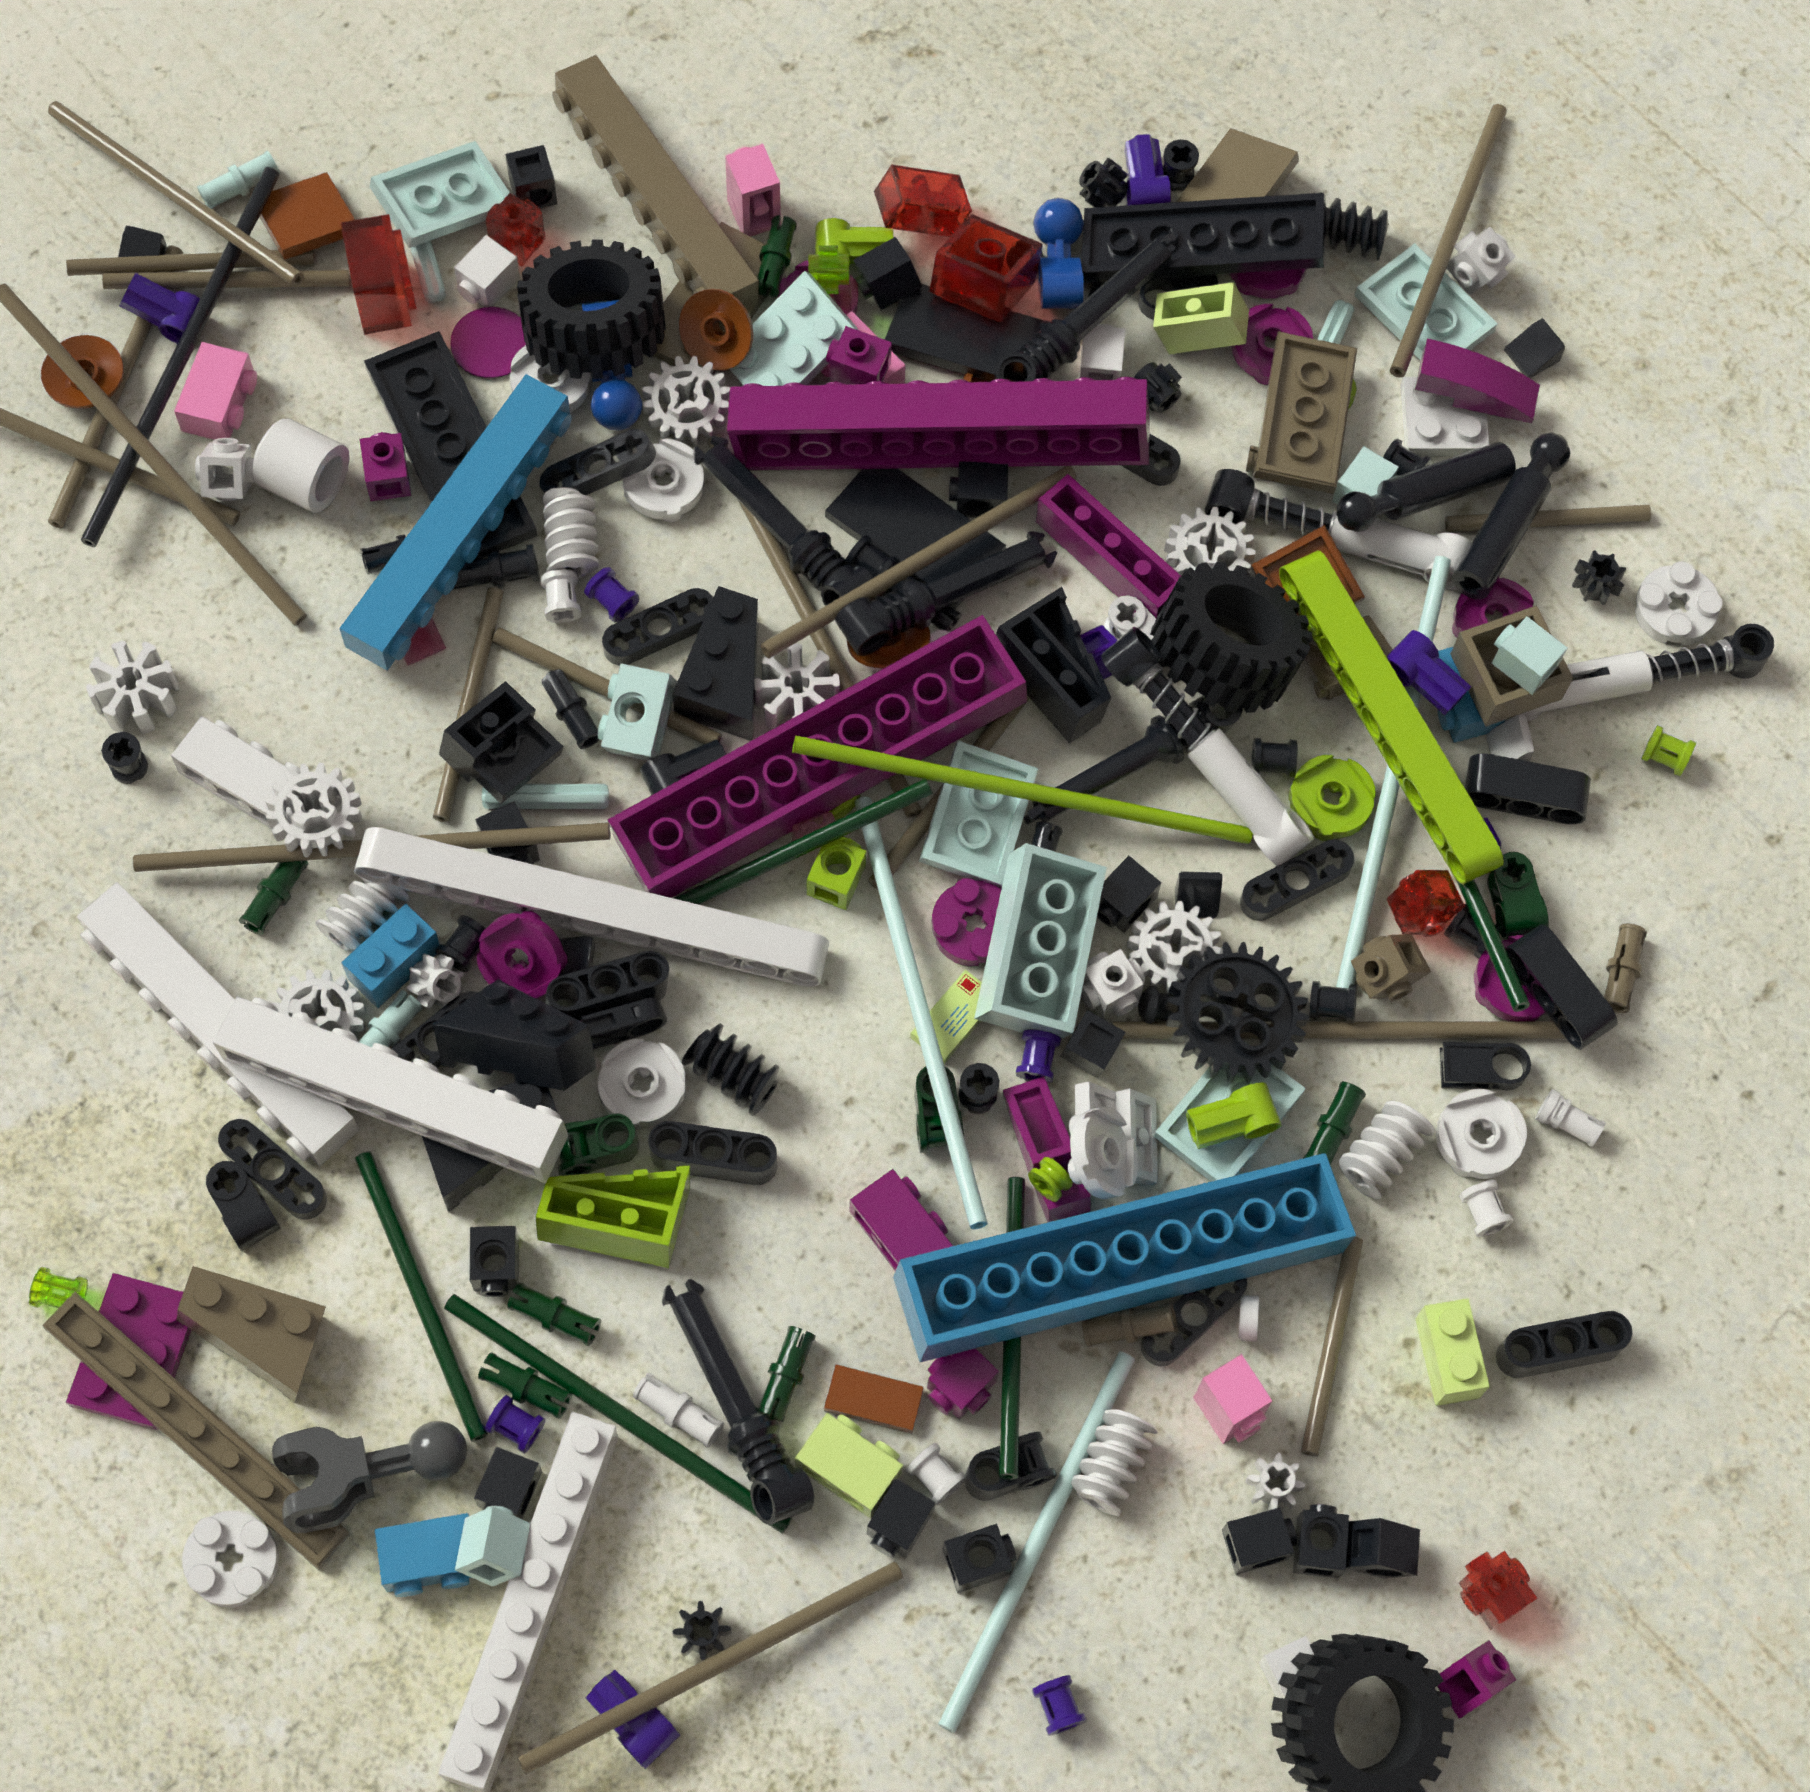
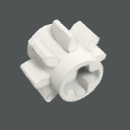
(435, 980)
(1273, 1471)

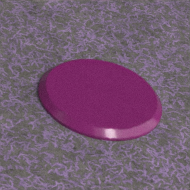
(487, 341)

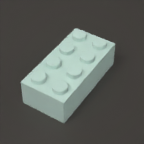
(1040, 941)

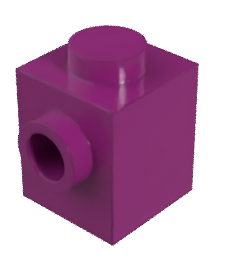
(858, 357)
(385, 466)
(961, 1382)
(1476, 1678)

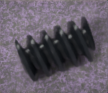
(1355, 228)
(732, 1068)

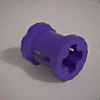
(611, 594)
(1038, 1055)
(515, 1424)
(1059, 1705)

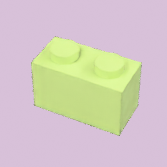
(1201, 318)
(1452, 1352)
(849, 1463)

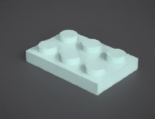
(439, 193)
(1453, 315)
(793, 336)
(973, 827)
(1230, 1156)

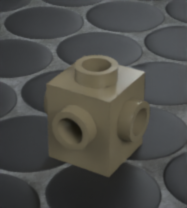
(1390, 966)

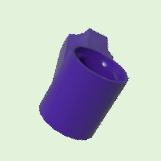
(1145, 172)
(160, 306)
(1419, 666)
(643, 1736)

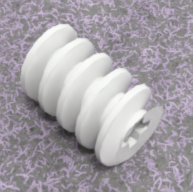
(570, 531)
(359, 912)
(1382, 1145)
(1111, 1460)

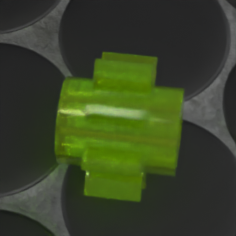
(829, 268)

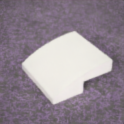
(1140, 1116)

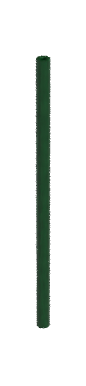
(605, 1405)

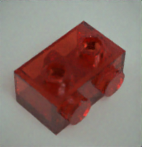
(922, 200)

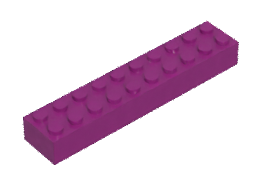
(940, 424)
(766, 788)

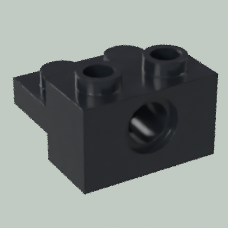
(499, 743)

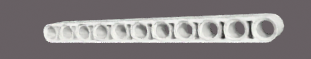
(592, 906)

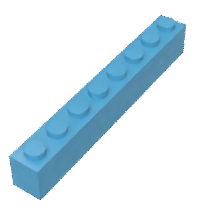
(456, 523)

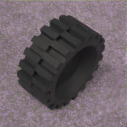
(595, 338)
(1218, 663)
(1313, 1702)

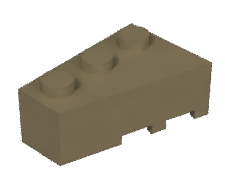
(253, 1325)

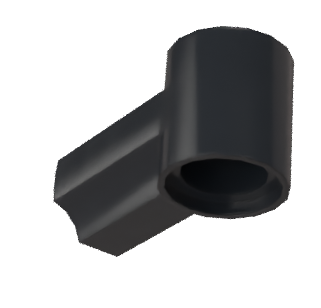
(667, 768)

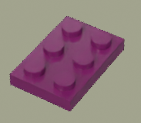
(149, 1320)

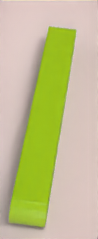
(1391, 718)

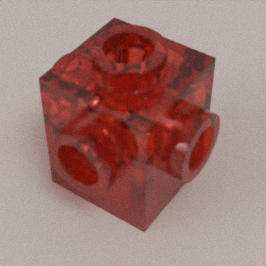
(516, 227)
(1425, 902)
(1491, 1603)

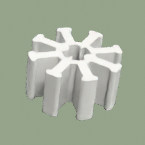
(778, 684)
(113, 691)

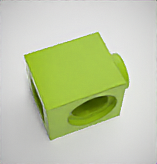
(833, 888)

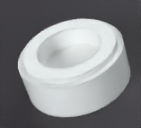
(1248, 1318)

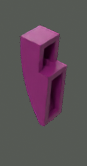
(1476, 382)
(1042, 1135)

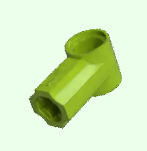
(850, 239)
(1245, 1113)

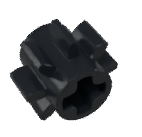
(1103, 183)
(1161, 385)
(1603, 567)
(701, 1617)

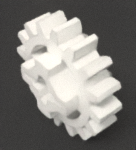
(682, 383)
(1227, 542)
(317, 826)
(1157, 947)
(317, 994)

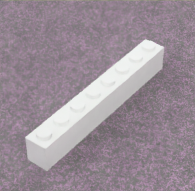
(197, 1010)
(392, 1088)
(529, 1604)

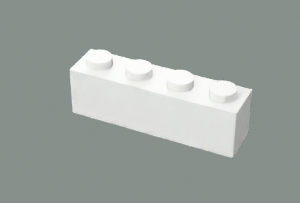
(233, 768)

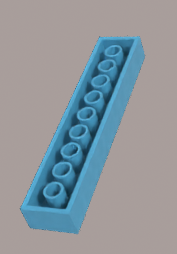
(1122, 1257)

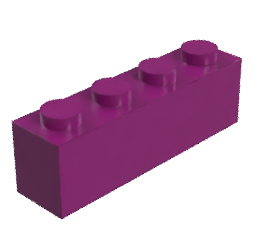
(1105, 545)
(896, 1219)

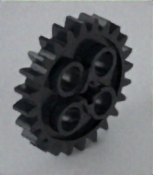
(1249, 977)

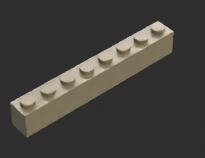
(651, 182)

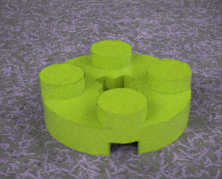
(1354, 805)

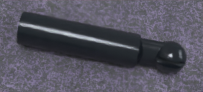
(1428, 486)
(1510, 518)

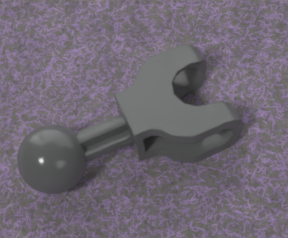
(347, 1471)

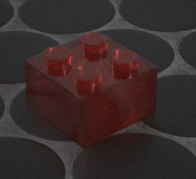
(985, 267)
(379, 273)

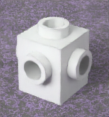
(1480, 260)
(215, 476)
(1112, 997)

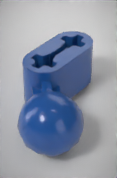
(1060, 277)
(615, 401)

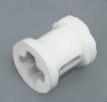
(561, 596)
(1486, 1208)
(936, 1473)

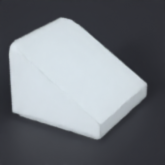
(1512, 739)

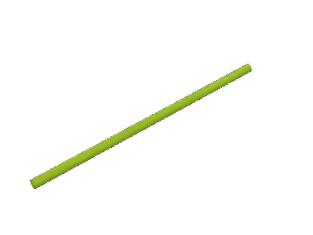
(1021, 789)

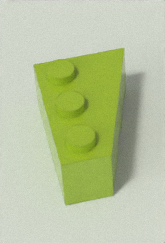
(617, 1214)

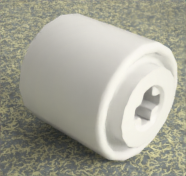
(300, 465)

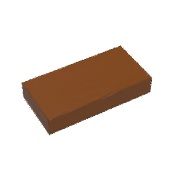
(873, 1398)

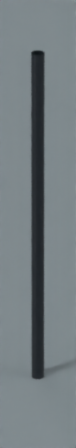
(179, 359)

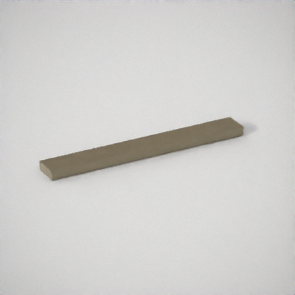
(186, 1422)

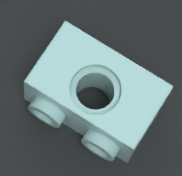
(644, 737)

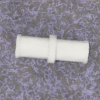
(678, 1410)

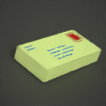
(955, 1014)

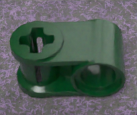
(1519, 903)
(928, 1121)
(591, 1144)

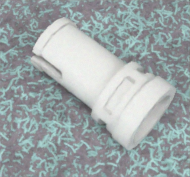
(1561, 1114)

